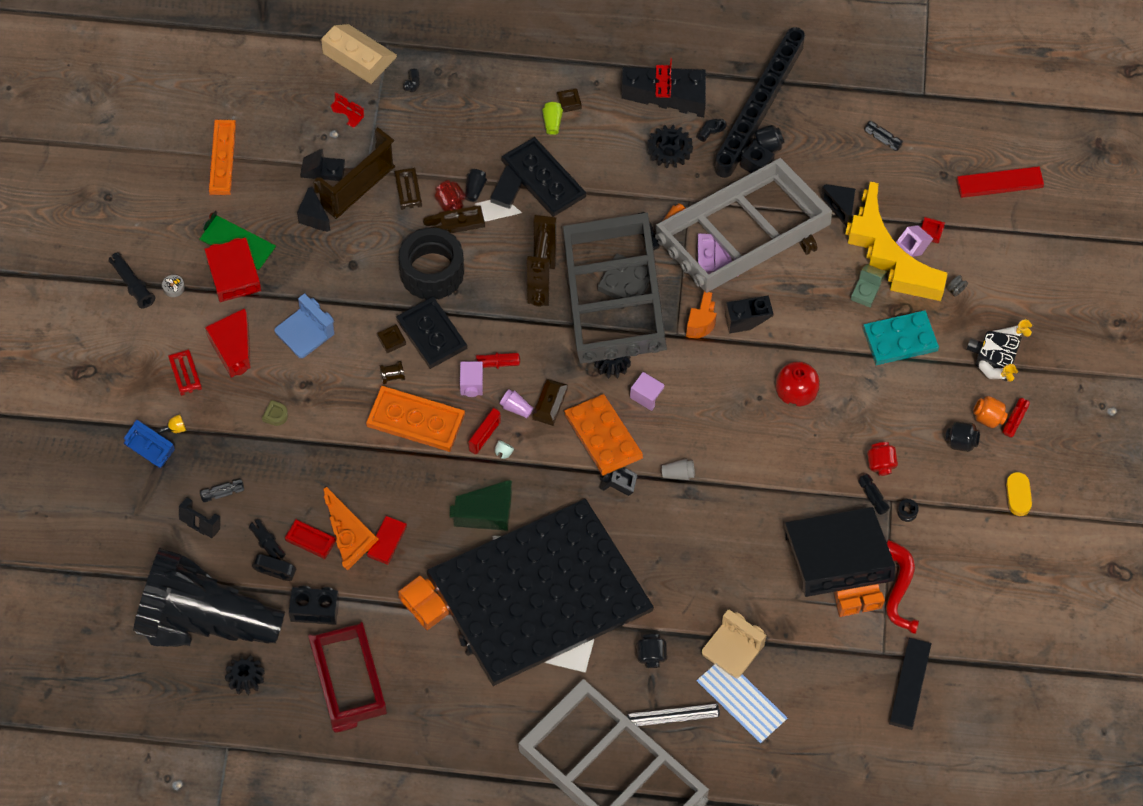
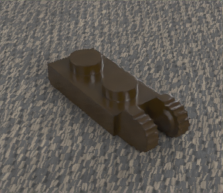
(457, 220)

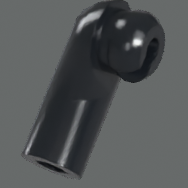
(413, 82)

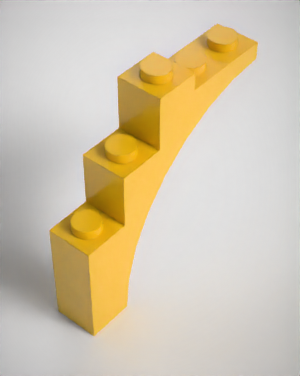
(905, 273)

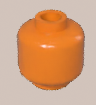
(990, 412)

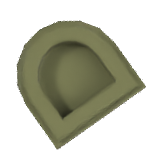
(275, 414)

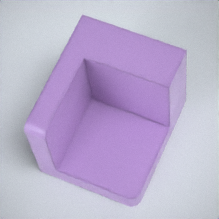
(646, 390)

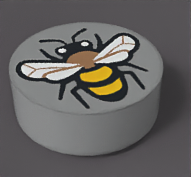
(173, 285)

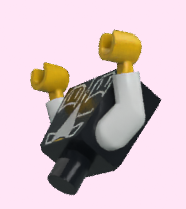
(999, 350)

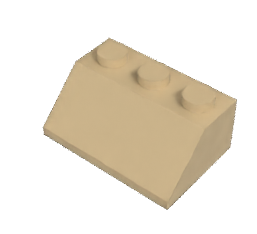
(356, 52)

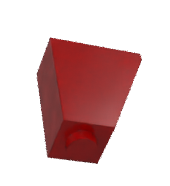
(231, 342)

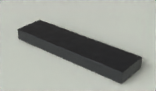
(910, 684)

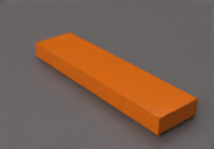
(222, 157)

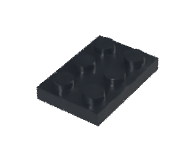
(431, 332)

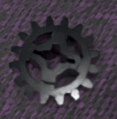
(670, 146)

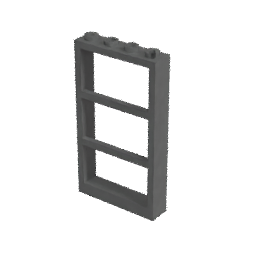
(604, 230)

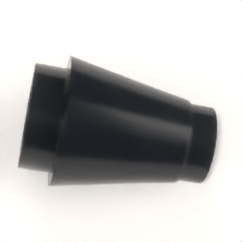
(474, 184)

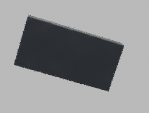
(507, 188)

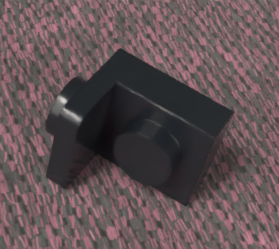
(620, 479)

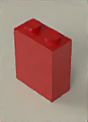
(232, 269)

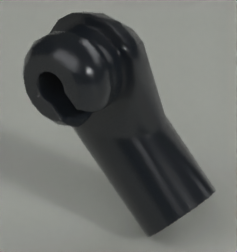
(711, 127)

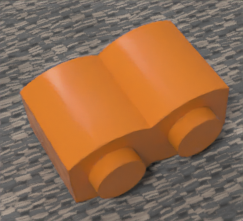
(423, 602)

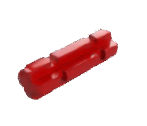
(1016, 417)

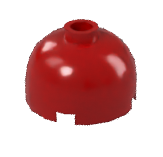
(797, 383)

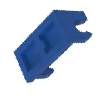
(148, 444)

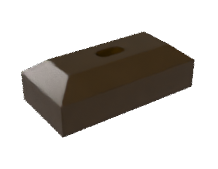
(548, 411)

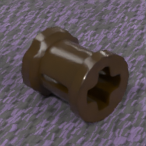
(392, 372)

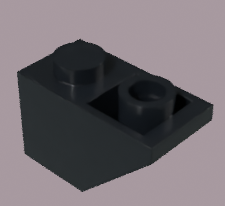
(747, 313)

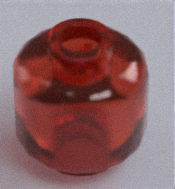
(450, 196)

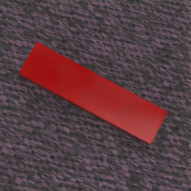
(1000, 182)

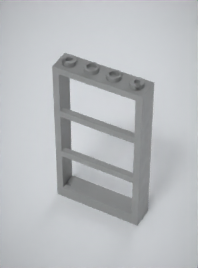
(775, 171)
(565, 783)

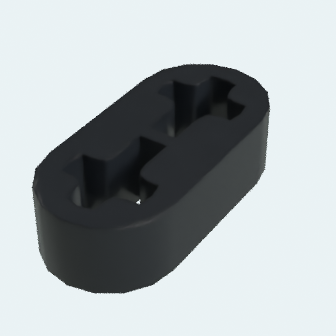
(274, 567)

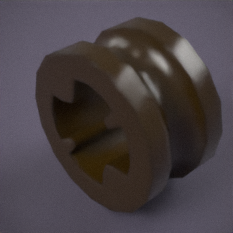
(808, 244)

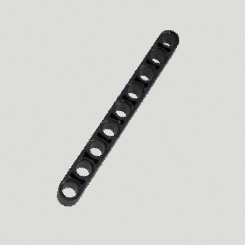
(773, 76)

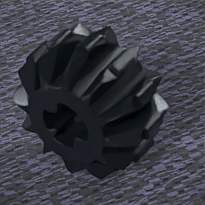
(613, 367)
(244, 666)

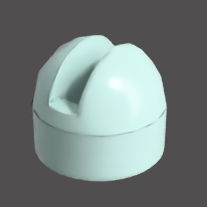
(504, 448)

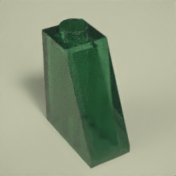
(484, 507)

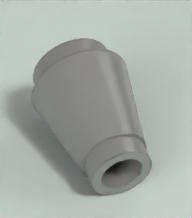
(679, 470)

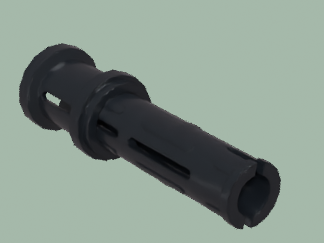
(136, 286)

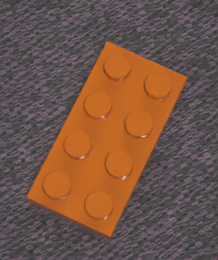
(415, 418)
(603, 434)

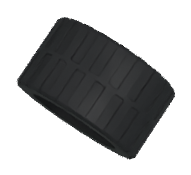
(431, 242)

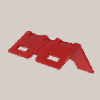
(663, 80)
(353, 117)

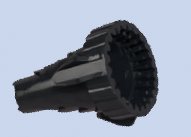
(186, 599)

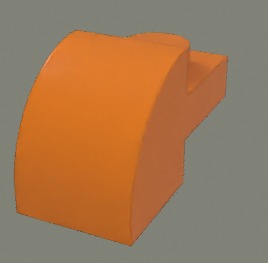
(702, 321)

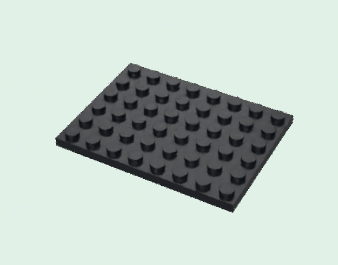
(539, 591)

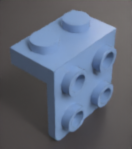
(306, 327)

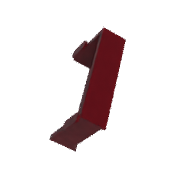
(347, 719)

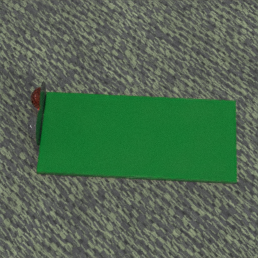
(223, 231)

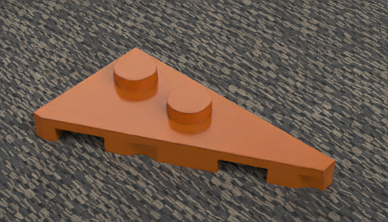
(352, 535)

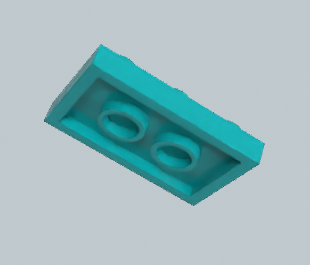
(900, 337)

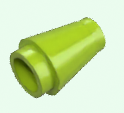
(552, 117)

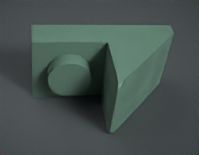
(868, 285)

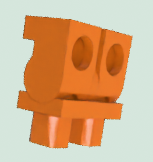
(865, 598)

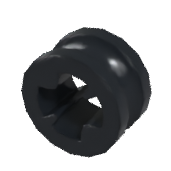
(912, 505)

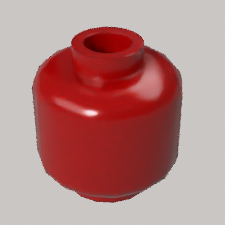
(882, 458)

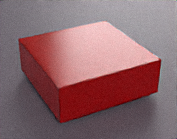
(933, 228)

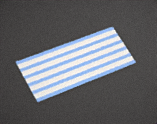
(743, 702)

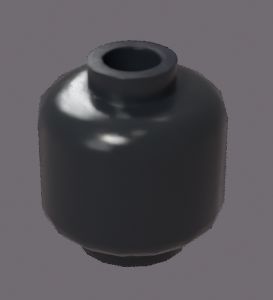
(769, 138)
(963, 436)
(651, 650)

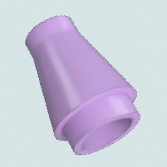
(516, 404)

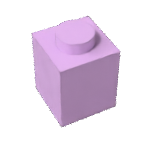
(914, 240)
(471, 378)

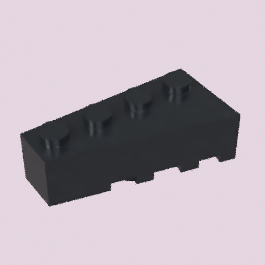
(687, 88)

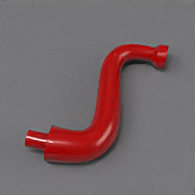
(904, 578)

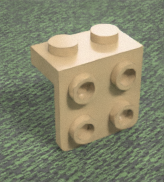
(734, 644)

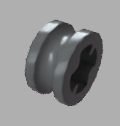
(957, 285)

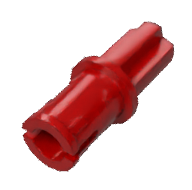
(499, 360)

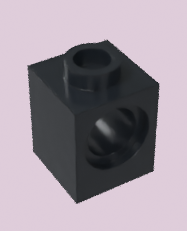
(758, 152)

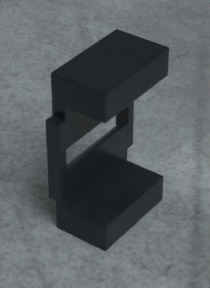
(207, 527)

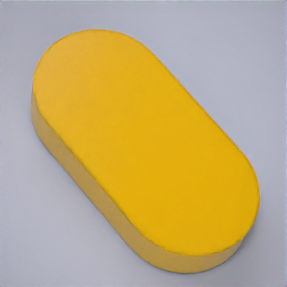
(1019, 494)

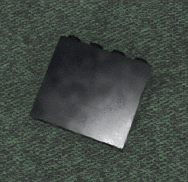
(840, 551)

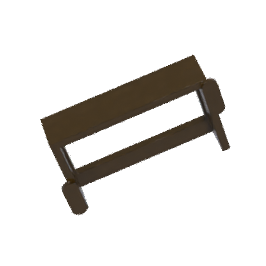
(359, 180)

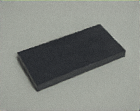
(544, 176)

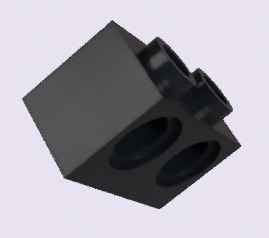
(313, 611)

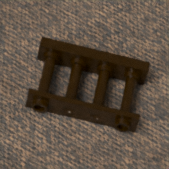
(544, 259)

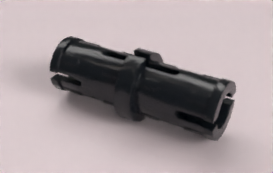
(266, 540)

